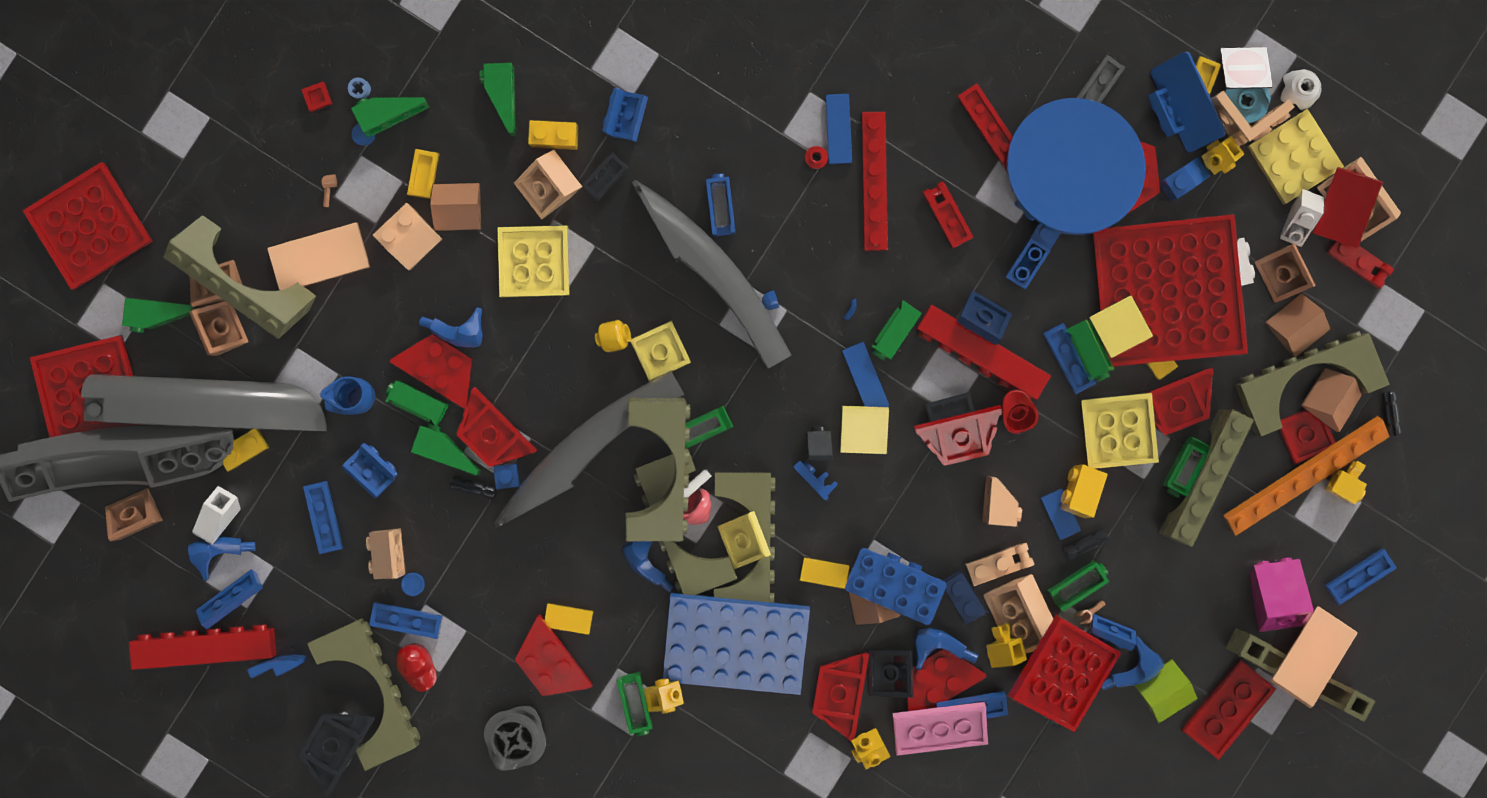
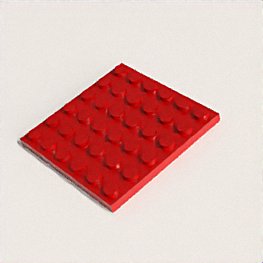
(1182, 283)

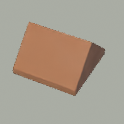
(456, 207)
(1284, 273)
(204, 297)
(1299, 324)
(219, 328)
(1333, 398)
(131, 515)
(869, 612)

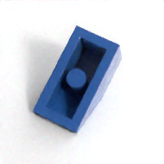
(1184, 179)

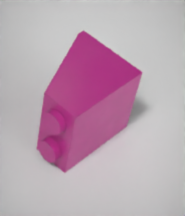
(1280, 595)

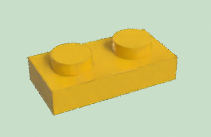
(245, 449)

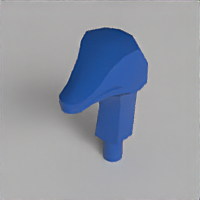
(467, 335)
(201, 551)
(637, 557)
(930, 639)
(1147, 668)

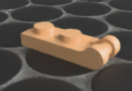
(998, 564)

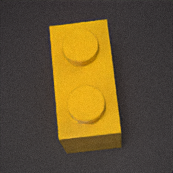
(553, 135)
(1083, 491)

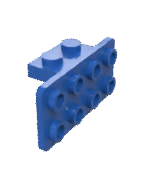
(1185, 103)
(896, 585)

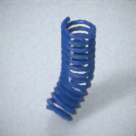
(852, 309)

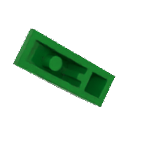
(499, 84)
(382, 113)
(152, 314)
(440, 448)

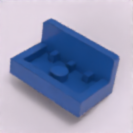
(624, 114)
(370, 470)

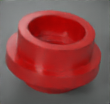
(816, 164)

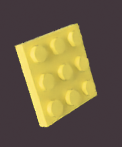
(1295, 156)
(533, 261)
(1120, 431)

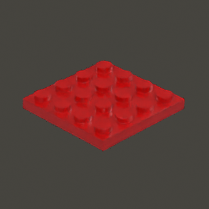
(87, 226)
(62, 376)
(1064, 673)

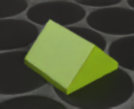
(1167, 692)

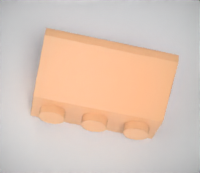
(1384, 210)
(1023, 608)

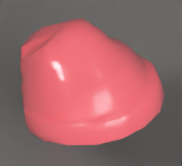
(698, 508)

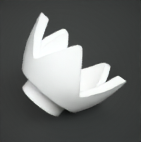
(1294, 92)

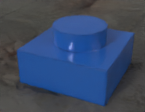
(506, 476)

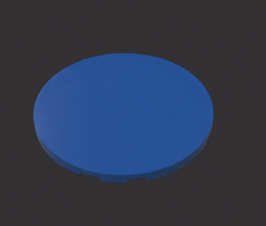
(1076, 166)

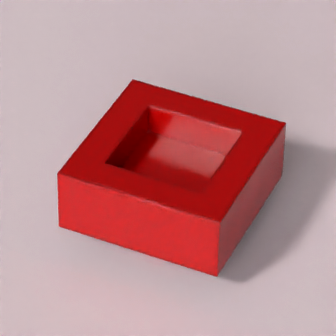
(317, 97)

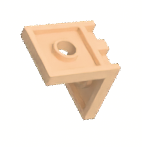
(1237, 125)

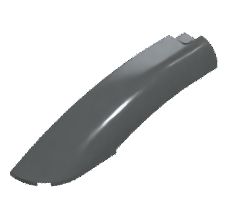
(710, 262)
(200, 403)
(571, 456)
(112, 457)

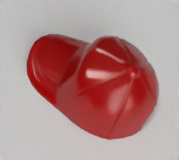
(1019, 412)
(416, 666)

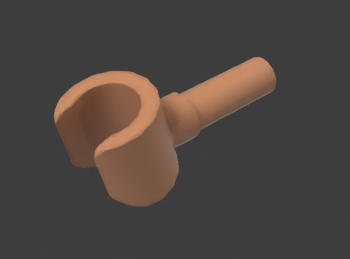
(328, 182)
(1087, 614)

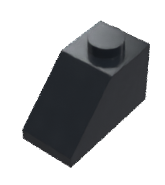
(819, 444)

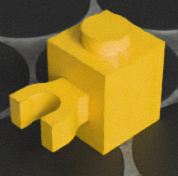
(1346, 485)
(1005, 650)

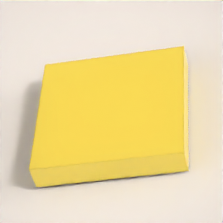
(1121, 326)
(660, 351)
(864, 429)
(744, 540)

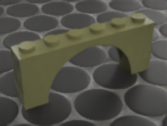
(270, 309)
(1353, 356)
(1228, 434)
(754, 493)
(664, 518)
(692, 572)
(355, 645)
(1269, 658)

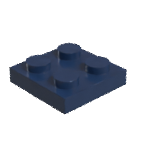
(984, 318)

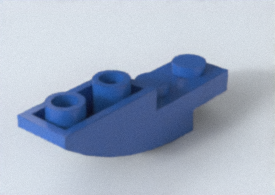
(1032, 255)

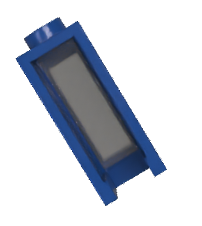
(720, 205)

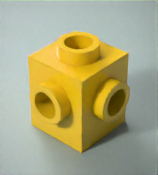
(1222, 155)
(668, 695)
(869, 749)

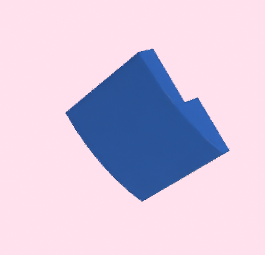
(279, 664)

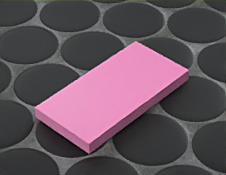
(940, 728)

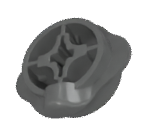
(503, 758)

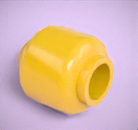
(613, 336)

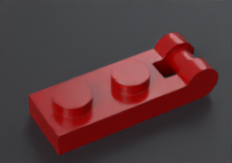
(948, 215)
(1361, 263)

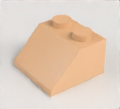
(547, 184)
(407, 236)
(999, 504)
(386, 554)

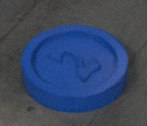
(359, 137)
(413, 584)

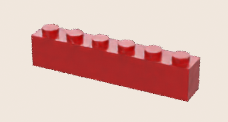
(973, 349)
(202, 648)

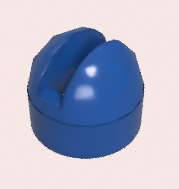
(770, 300)

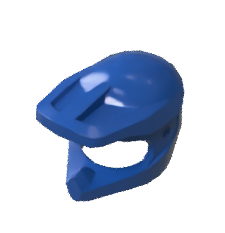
(348, 396)

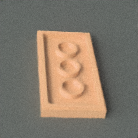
(319, 257)
(1314, 657)

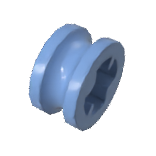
(366, 87)

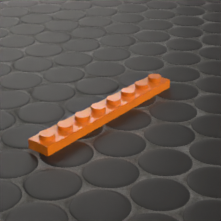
(1306, 475)

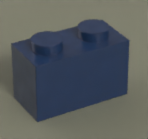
(963, 597)

